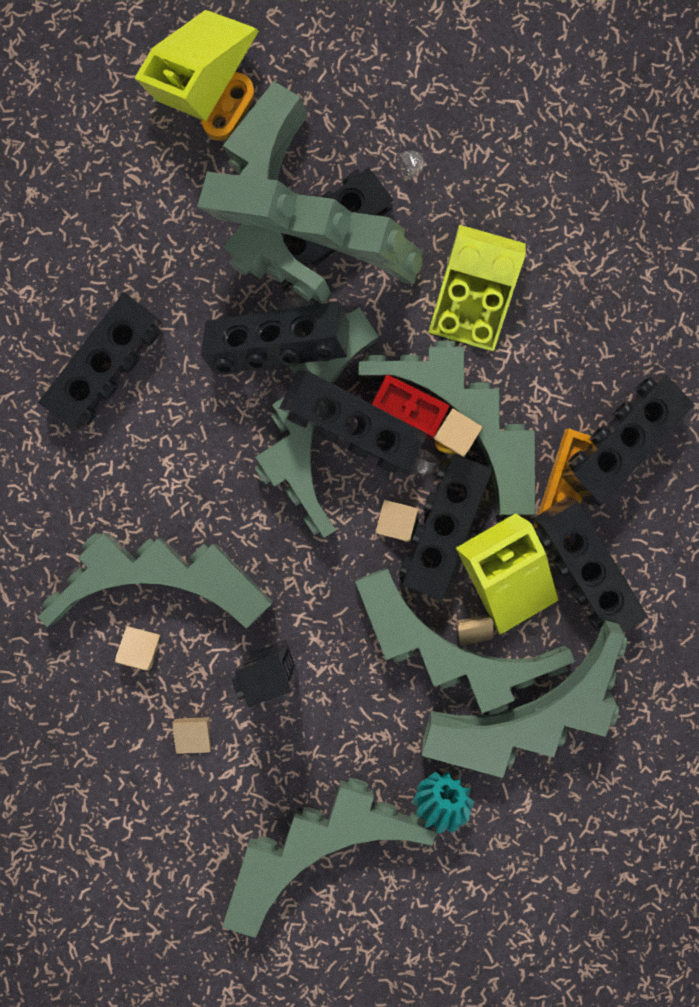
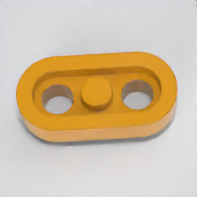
(229, 108)

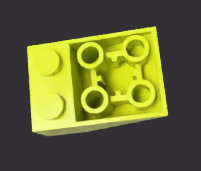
(196, 63)
(477, 287)
(509, 572)

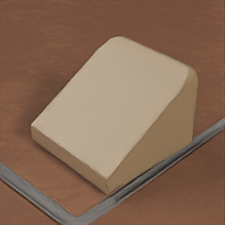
(458, 432)
(396, 520)
(474, 629)
(137, 648)
(192, 735)

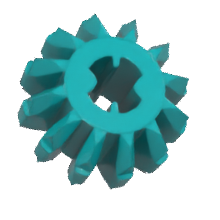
(443, 802)

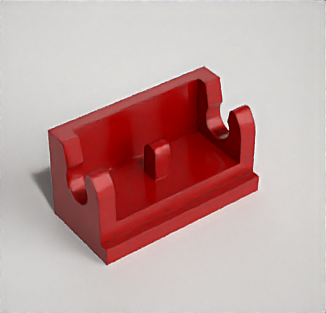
(410, 405)

